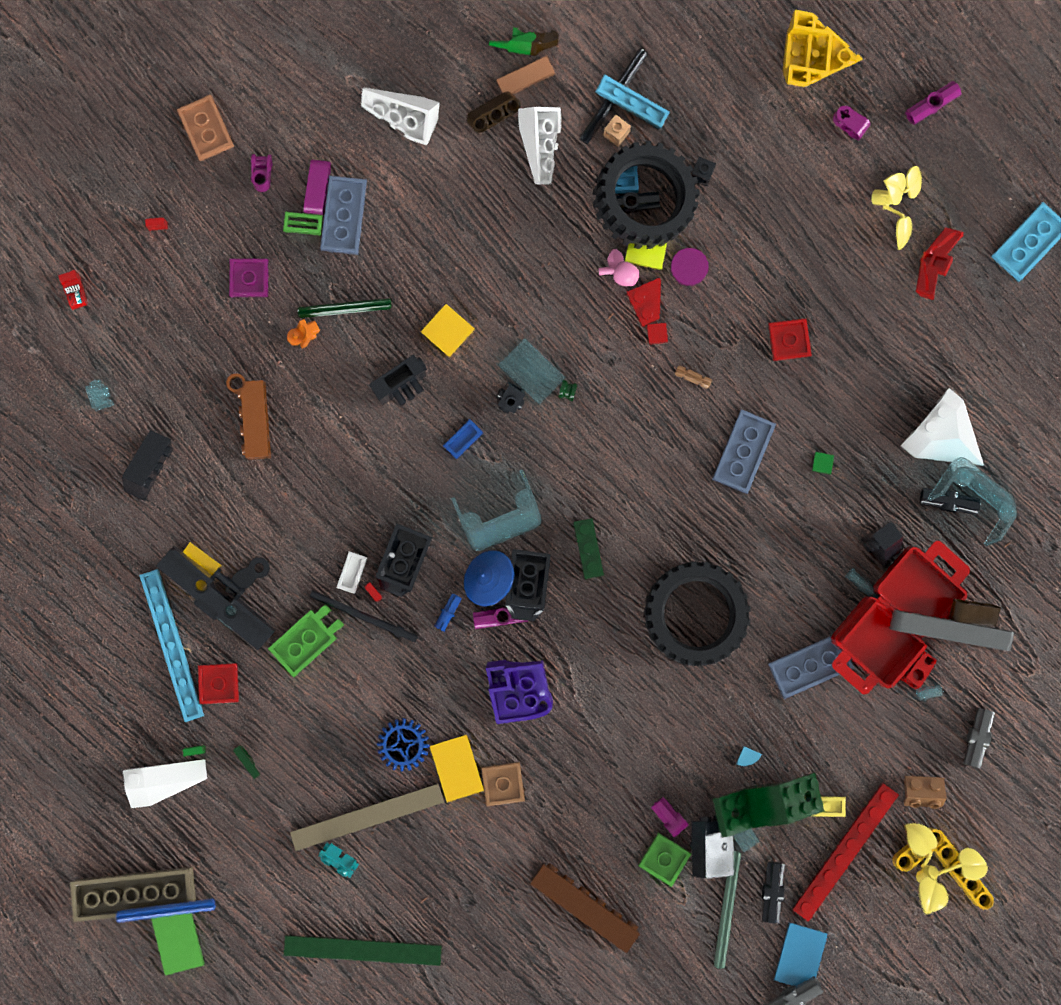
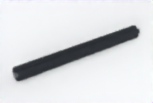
(607, 105)

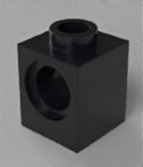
(703, 170)

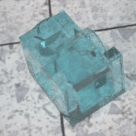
(98, 395)

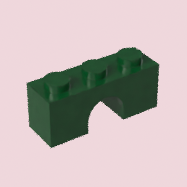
(588, 549)

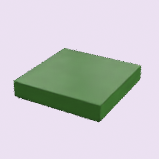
(664, 859)

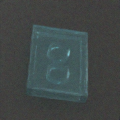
(532, 371)

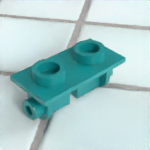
(343, 865)

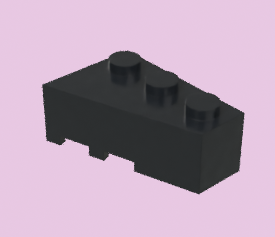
(146, 465)
(884, 543)

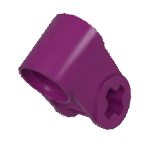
(853, 123)
(261, 168)

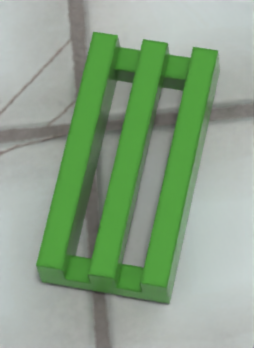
(299, 223)

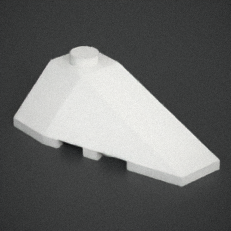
(408, 113)
(539, 135)
(155, 783)

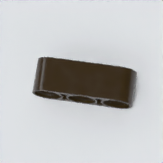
(502, 112)
(974, 612)

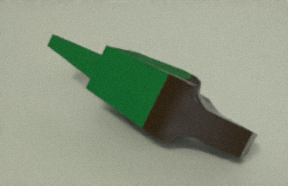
(528, 42)

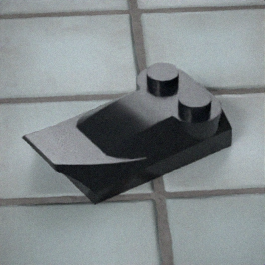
(402, 560)
(529, 584)

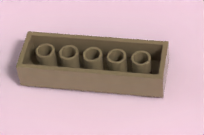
(106, 895)

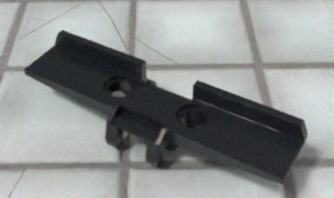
(211, 601)

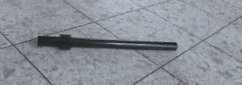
(398, 631)

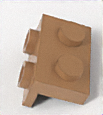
(924, 792)

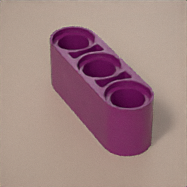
(317, 187)

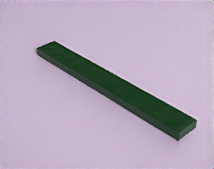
(362, 950)

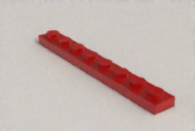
(845, 852)

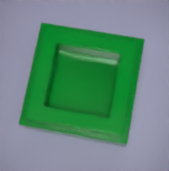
(822, 463)
(194, 750)

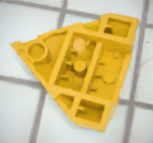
(813, 51)

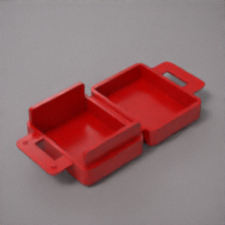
(908, 585)

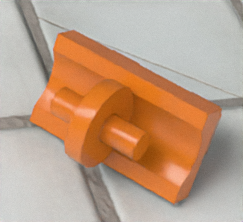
(303, 333)

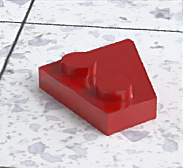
(646, 302)

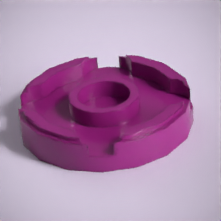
(689, 266)

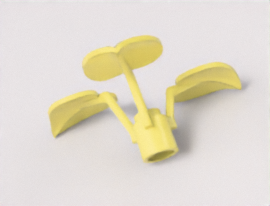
(896, 187)
(932, 894)

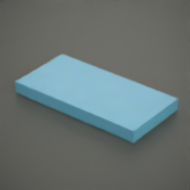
(1029, 242)

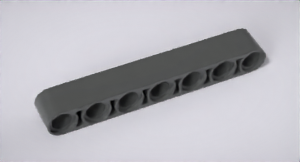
(951, 630)

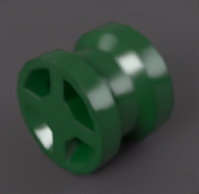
(567, 390)

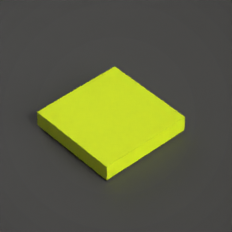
(646, 257)

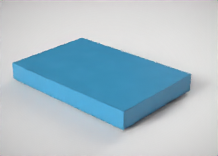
(800, 954)

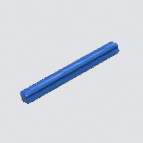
(165, 910)

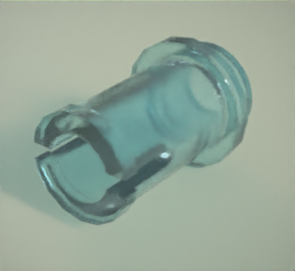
(928, 692)

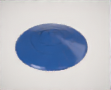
(488, 578)

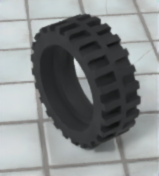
(676, 173)
(726, 585)

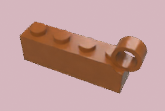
(255, 417)

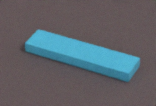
(632, 102)

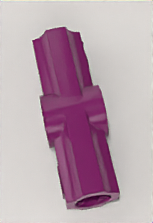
(941, 97)
(489, 619)

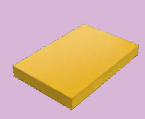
(456, 768)

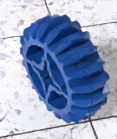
(387, 749)

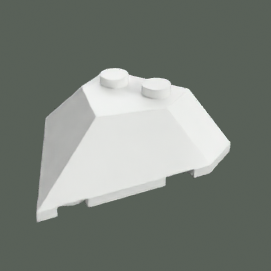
(945, 433)

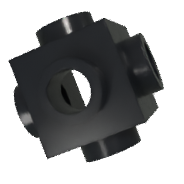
(510, 398)

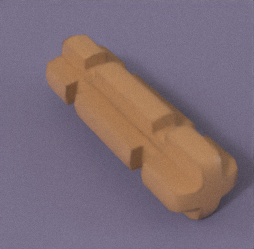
(693, 377)

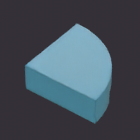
(748, 757)

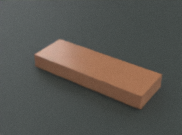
(526, 76)

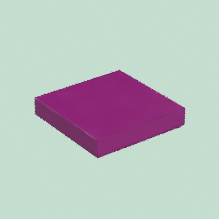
(248, 278)

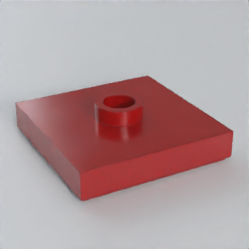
(789, 339)
(218, 683)

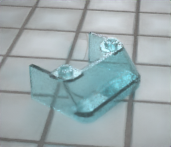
(967, 474)
(504, 527)

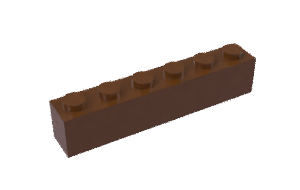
(584, 907)

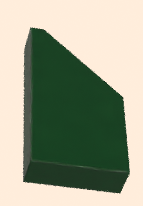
(247, 761)

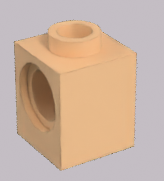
(616, 130)

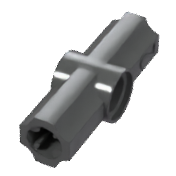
(979, 738)
(798, 994)

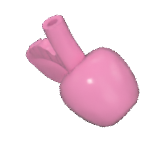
(623, 271)

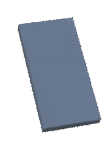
(343, 215)
(744, 451)
(805, 667)

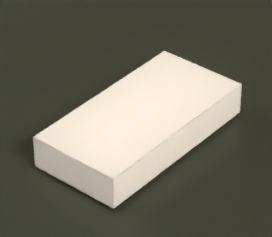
(351, 572)

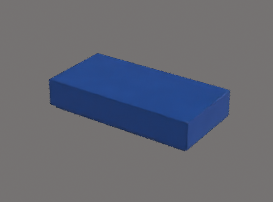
(463, 439)

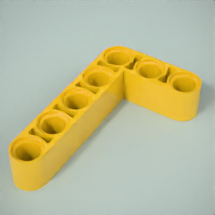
(952, 859)

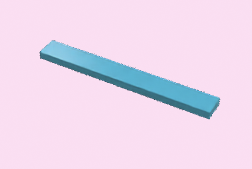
(171, 645)

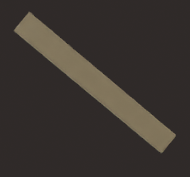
(367, 817)

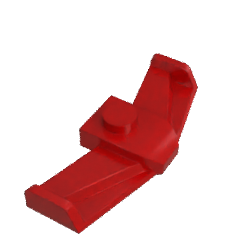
(936, 262)

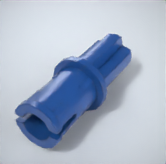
(448, 612)

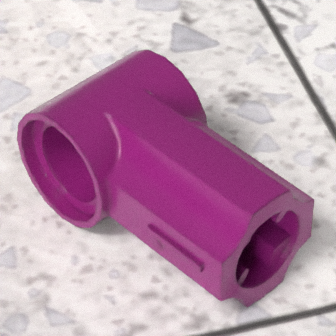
(672, 820)

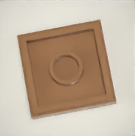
(503, 784)

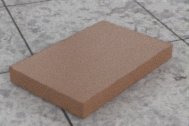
(205, 127)

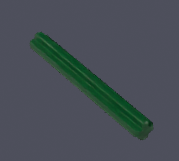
(344, 308)

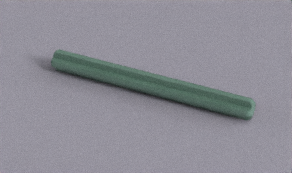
(726, 914)

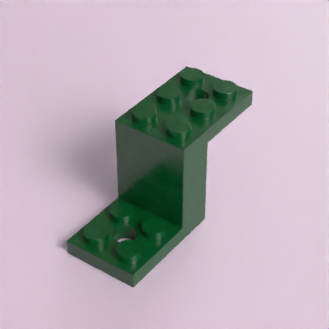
(768, 805)

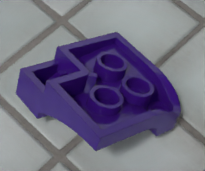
(518, 690)

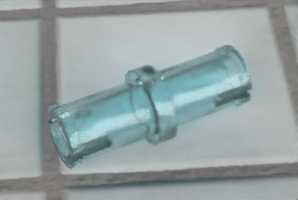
(862, 584)

